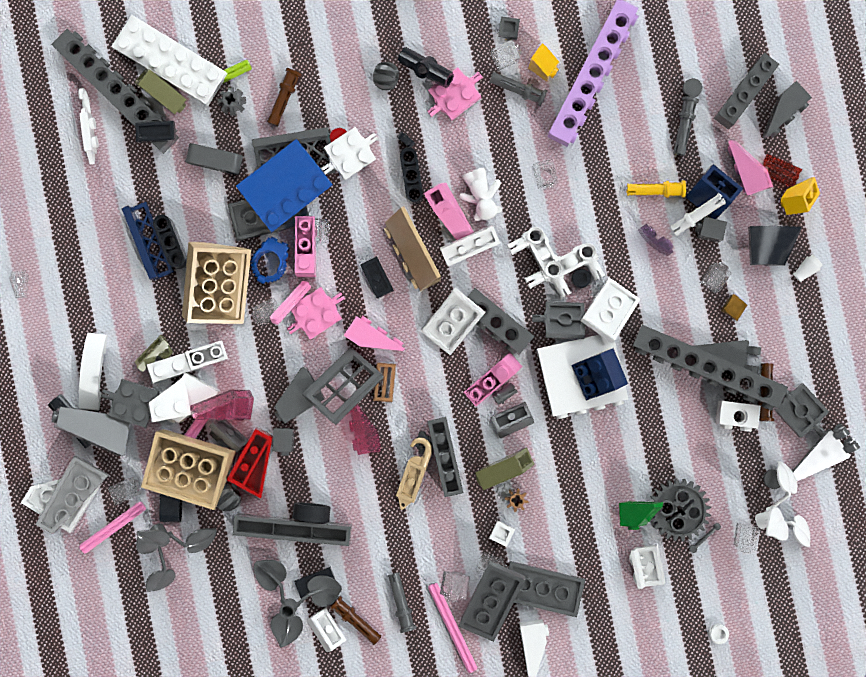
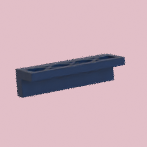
(141, 244)

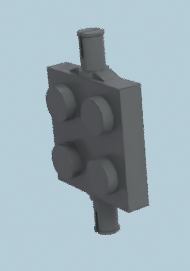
(562, 320)
(131, 402)
(802, 411)

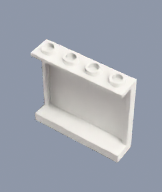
(560, 379)

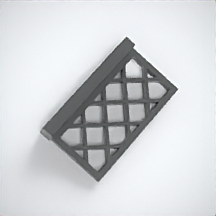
(285, 139)

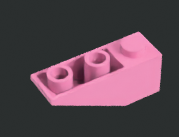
(752, 173)
(448, 210)
(305, 246)
(367, 336)
(493, 379)

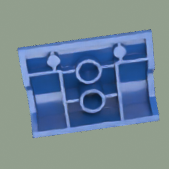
(284, 185)

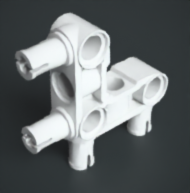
(545, 257)

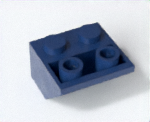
(709, 185)
(600, 374)

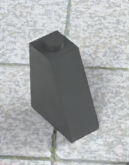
(292, 401)

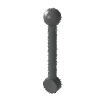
(693, 548)

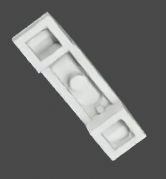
(91, 371)

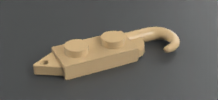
(414, 474)

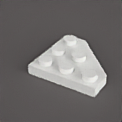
(40, 494)

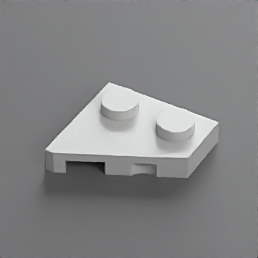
(170, 403)

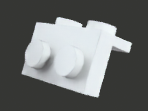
(647, 566)

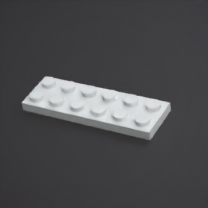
(169, 60)

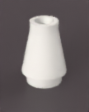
(808, 267)

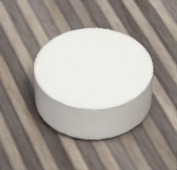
(718, 633)

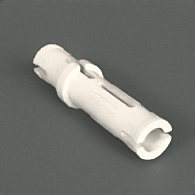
(691, 218)

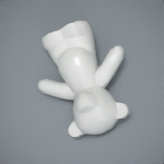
(477, 182)

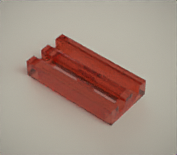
(797, 170)

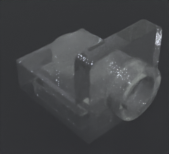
(322, 230)

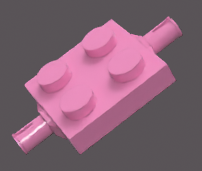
(457, 97)
(316, 313)

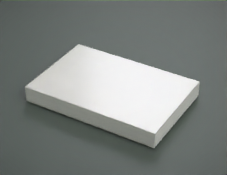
(610, 310)
(452, 321)

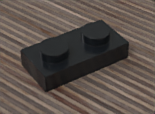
(377, 277)

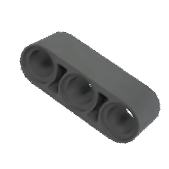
(214, 159)

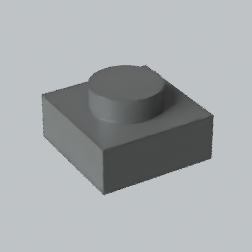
(509, 27)

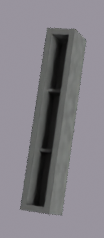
(292, 529)

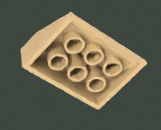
(412, 249)
(215, 283)
(187, 468)

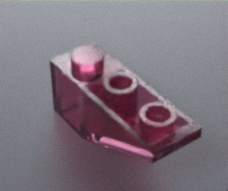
(227, 405)
(366, 434)

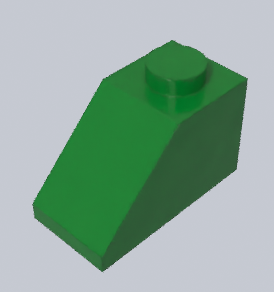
(637, 513)

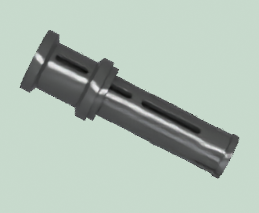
(528, 89)
(686, 117)
(403, 611)

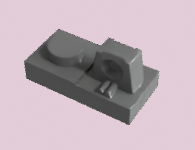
(228, 433)

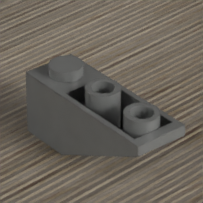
(787, 104)

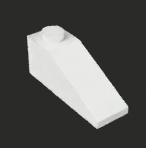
(534, 643)

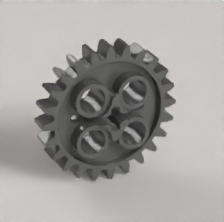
(688, 524)

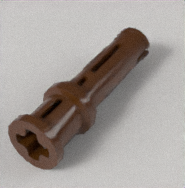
(287, 88)
(766, 371)
(348, 614)

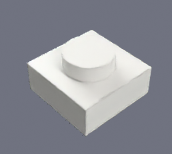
(501, 533)

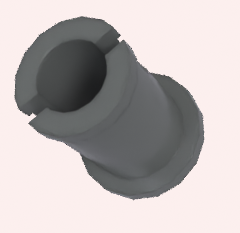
(504, 394)

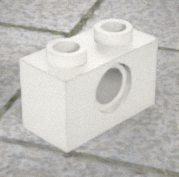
(749, 415)

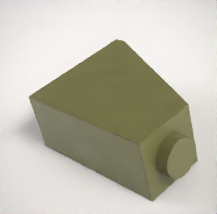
(160, 91)
(505, 469)

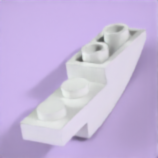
(187, 362)

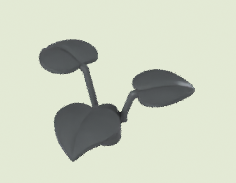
(158, 537)
(285, 625)

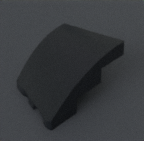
(771, 244)

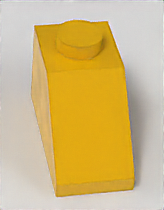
(544, 63)
(800, 197)

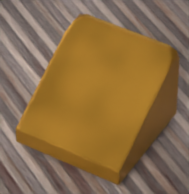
(734, 307)

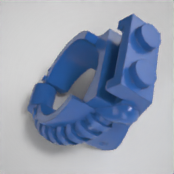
(270, 246)

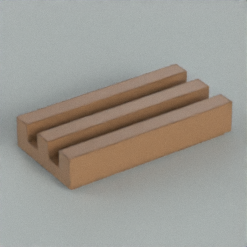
(382, 398)

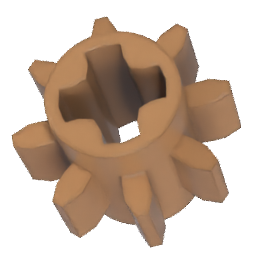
(519, 504)

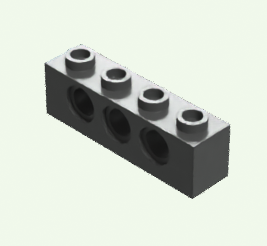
(746, 91)
(522, 337)
(445, 456)

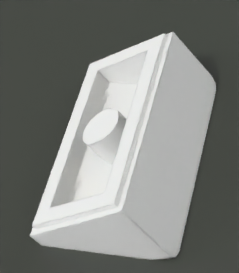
(326, 630)

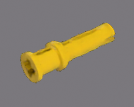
(666, 189)

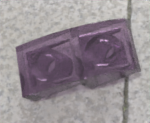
(662, 245)

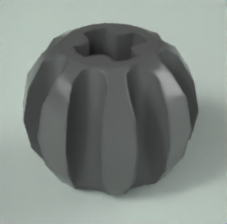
(386, 76)
(229, 96)
(229, 498)

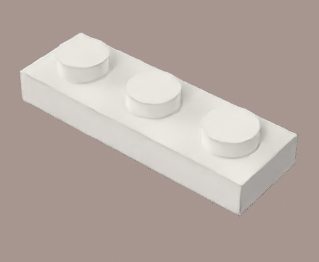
(470, 245)

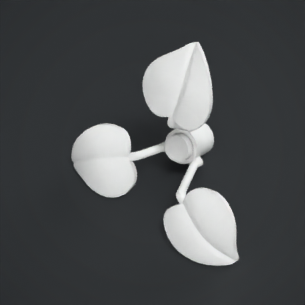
(773, 518)

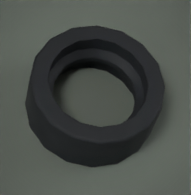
(311, 512)

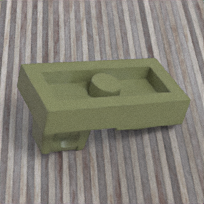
(157, 348)

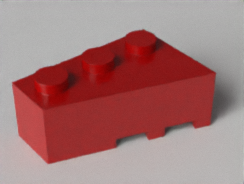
(253, 463)

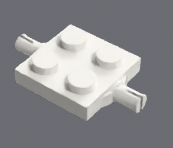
(349, 153)

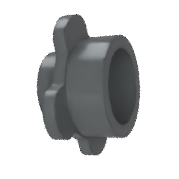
(420, 446)

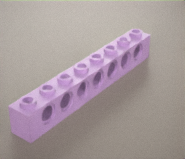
(621, 11)

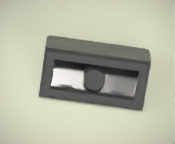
(512, 420)

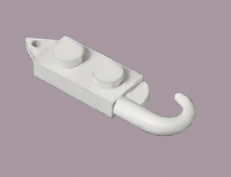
(88, 125)

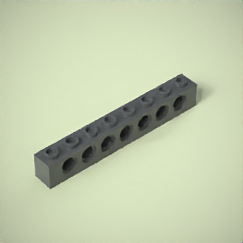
(65, 46)
(775, 390)

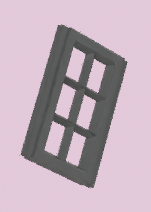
(330, 373)

